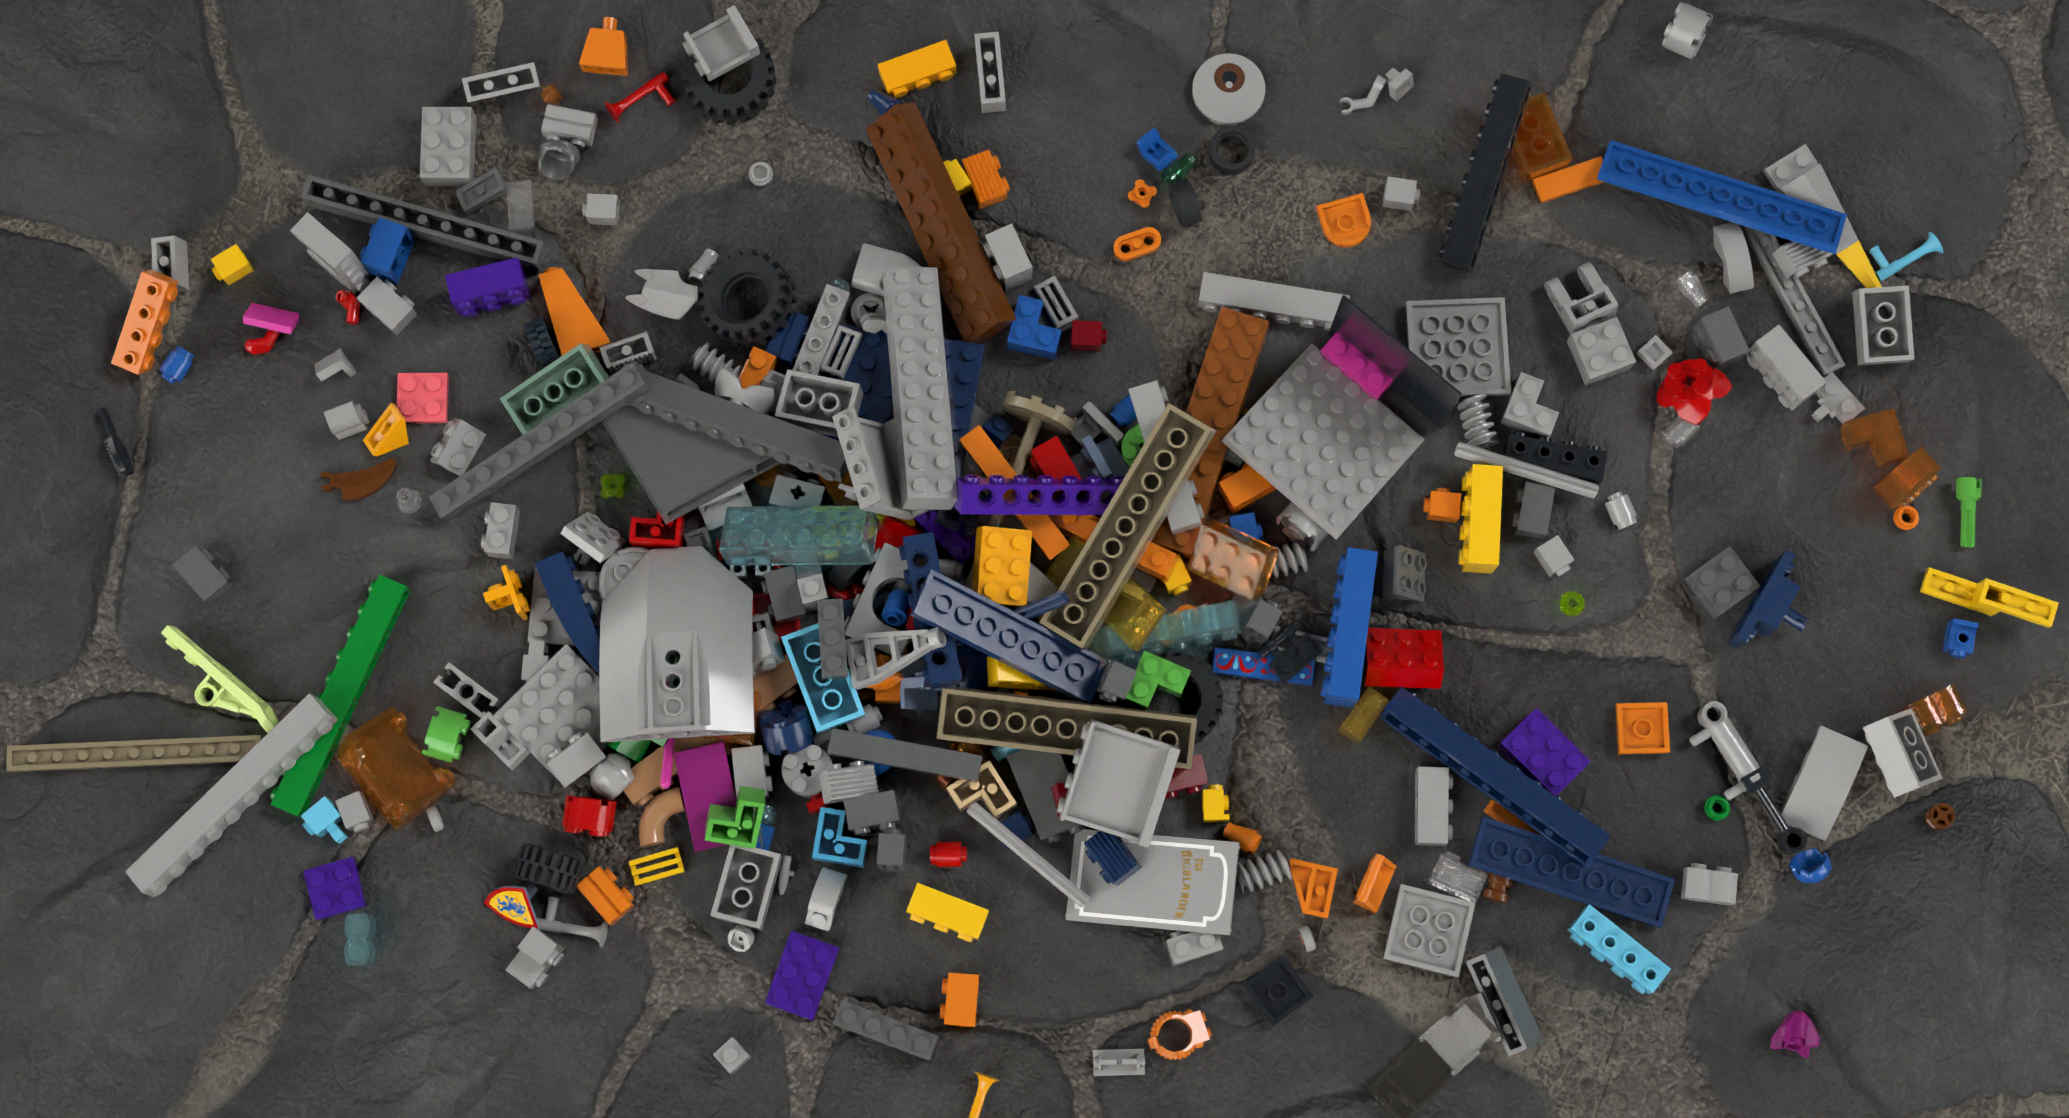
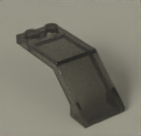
(1433, 1060)

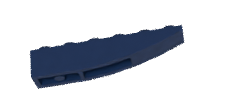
(569, 605)

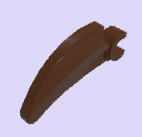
(360, 483)

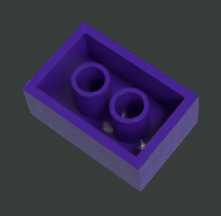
(488, 287)
(1543, 752)

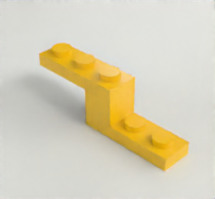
(1989, 597)

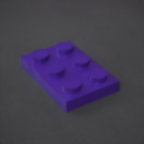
(802, 975)

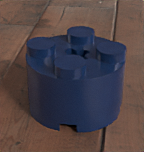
(786, 727)

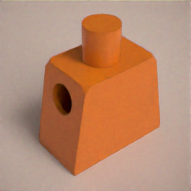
(605, 50)

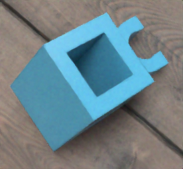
(324, 818)

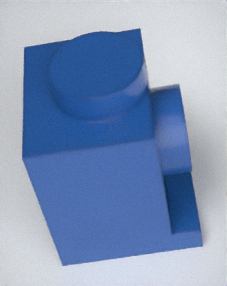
(1951, 641)

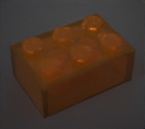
(1539, 142)
(1232, 559)

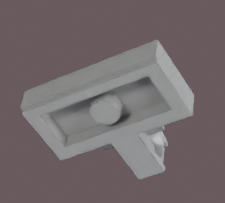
(1836, 401)

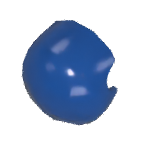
(1810, 866)

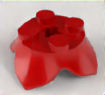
(1692, 401)

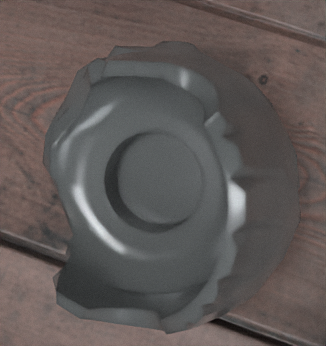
(557, 159)

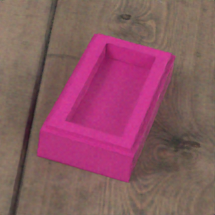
(271, 318)

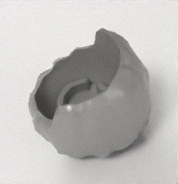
(611, 775)

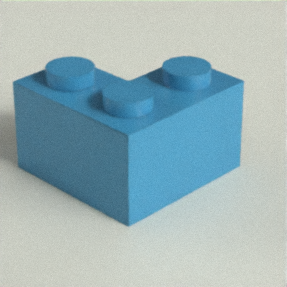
(831, 843)

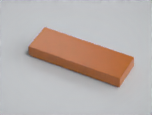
(1568, 180)

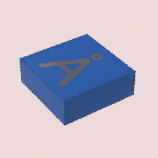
(765, 837)

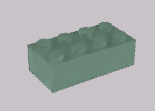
(554, 387)

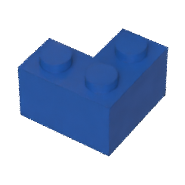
(1028, 335)

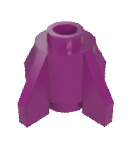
(1796, 1034)

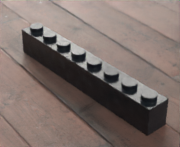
(1486, 172)

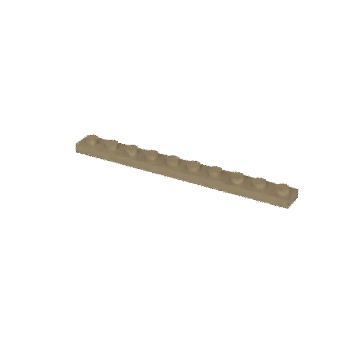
(129, 753)

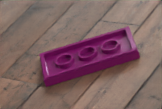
(704, 781)

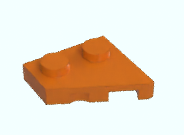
(1313, 886)

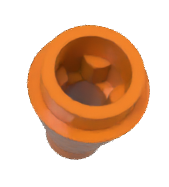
(1247, 838)

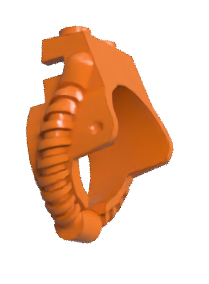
(1195, 1024)

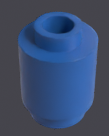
(176, 365)
(1123, 412)
(896, 608)

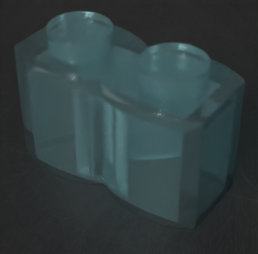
(359, 948)

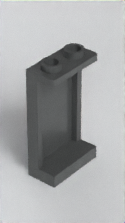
(1035, 776)

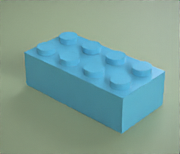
(828, 700)

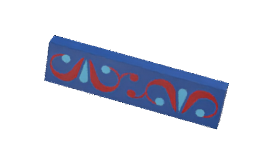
(1252, 666)

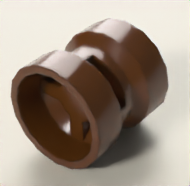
(1497, 889)

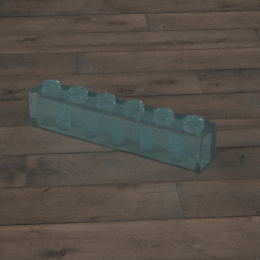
(1174, 631)

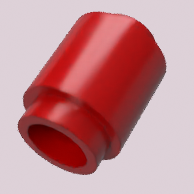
(948, 854)

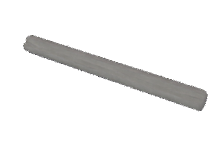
(1527, 470)
(1027, 854)

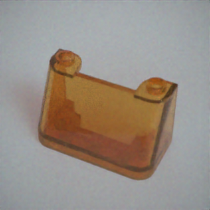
(393, 768)

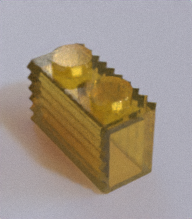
(1363, 715)

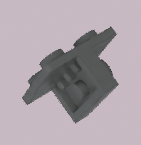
(1404, 574)

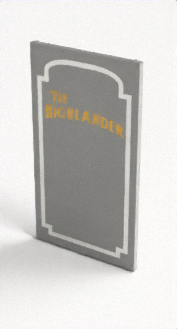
(1179, 887)

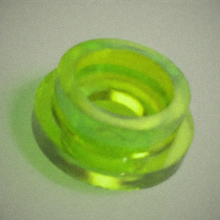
(1566, 609)

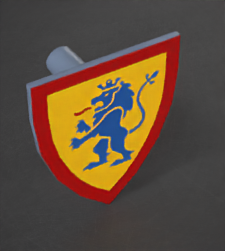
(514, 904)

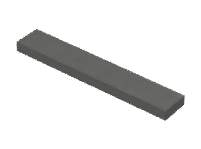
(904, 755)

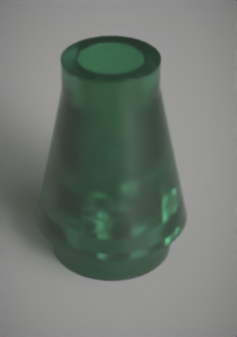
(1178, 169)

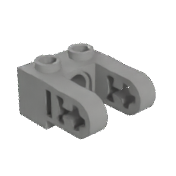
(1588, 311)

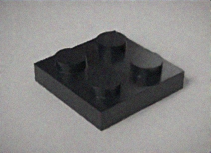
(1277, 990)

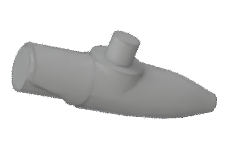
(785, 873)

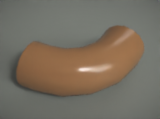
(656, 814)

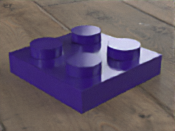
(334, 888)

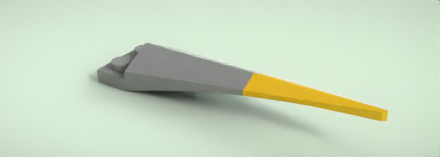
(1805, 179)

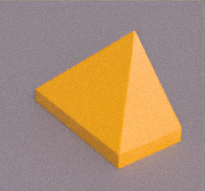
(387, 432)

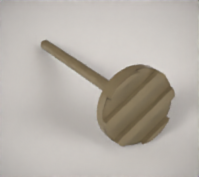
(1037, 416)

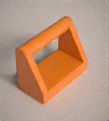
(1374, 883)

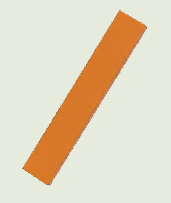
(993, 463)

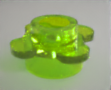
(617, 480)

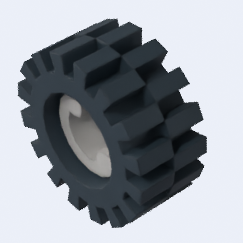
(541, 341)

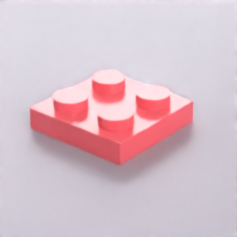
(423, 397)

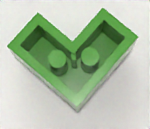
(1152, 674)
(739, 824)

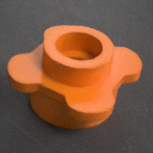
(1140, 186)

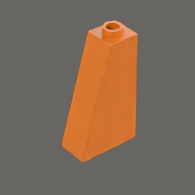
(569, 313)

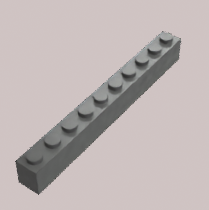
(424, 222)
(743, 427)
(541, 441)

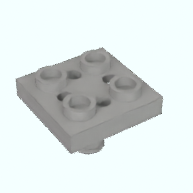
(592, 538)

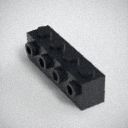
(1560, 457)

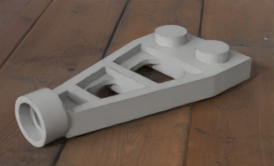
(863, 660)

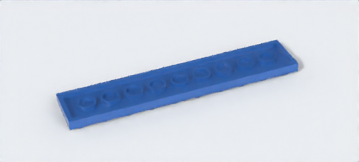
(1722, 197)

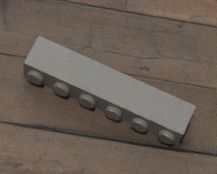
(1269, 300)
(1149, 406)

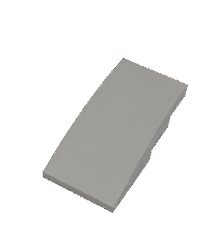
(1823, 782)

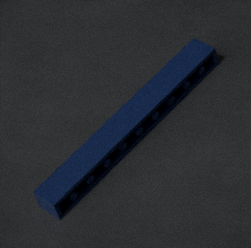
(1495, 777)

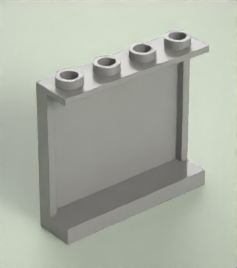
(872, 463)
(1118, 782)

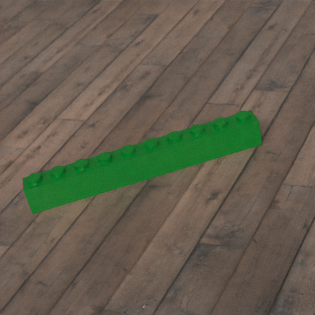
(344, 691)

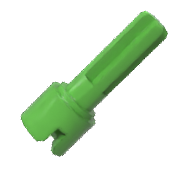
(1968, 492)

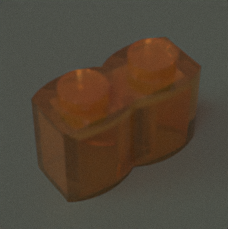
(1937, 709)

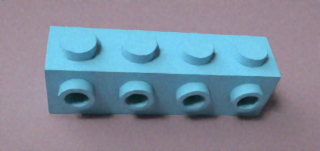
(1618, 949)

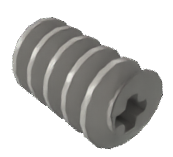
(710, 364)
(1476, 422)
(1290, 559)
(1262, 871)

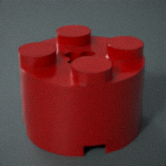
(589, 814)

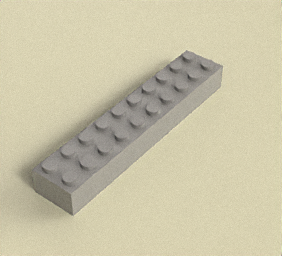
(919, 388)

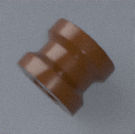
(1945, 814)

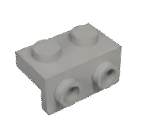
(457, 446)

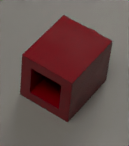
(1087, 335)

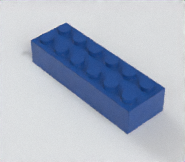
(1350, 627)

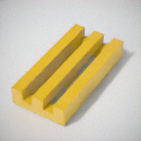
(636, 872)

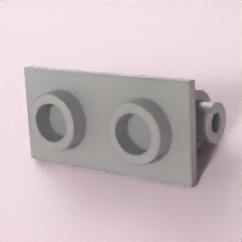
(1118, 1062)

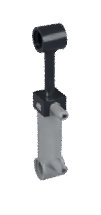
(1746, 769)

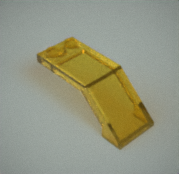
(1134, 611)

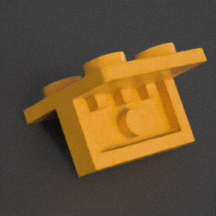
(503, 596)

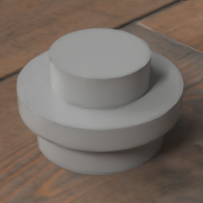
(760, 174)

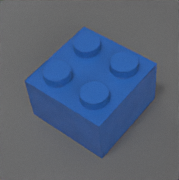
(387, 250)

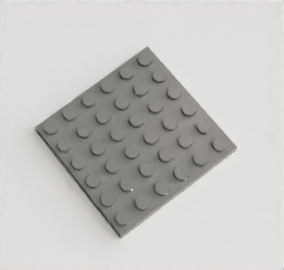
(1323, 441)

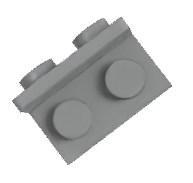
(715, 510)

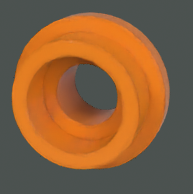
(1912, 514)

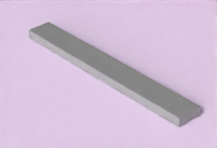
(1796, 304)

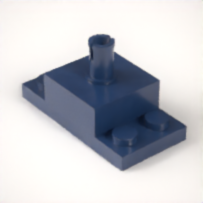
(1770, 604)

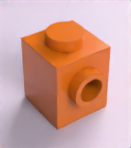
(1442, 505)

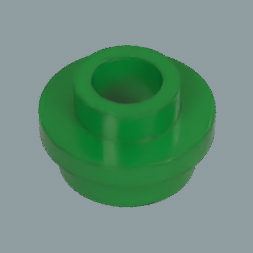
(1720, 800)

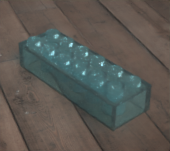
(798, 535)

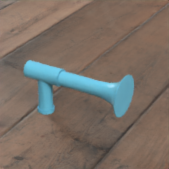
(1931, 245)

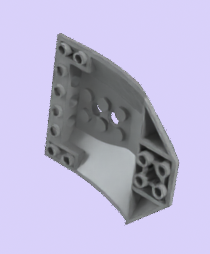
(685, 605)

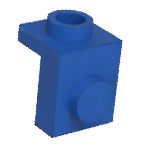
(1156, 150)

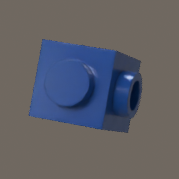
(1246, 524)

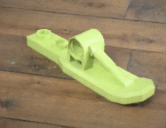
(227, 688)

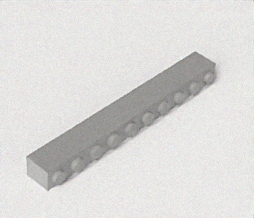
(231, 796)

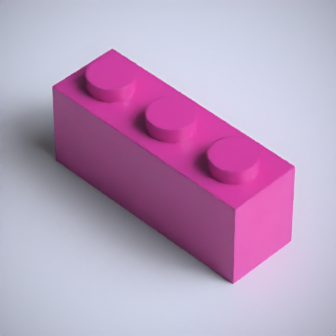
(1356, 366)

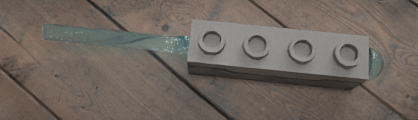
(825, 322)

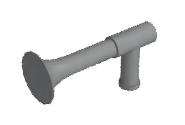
(549, 924)

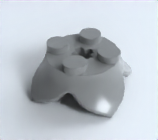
(753, 397)

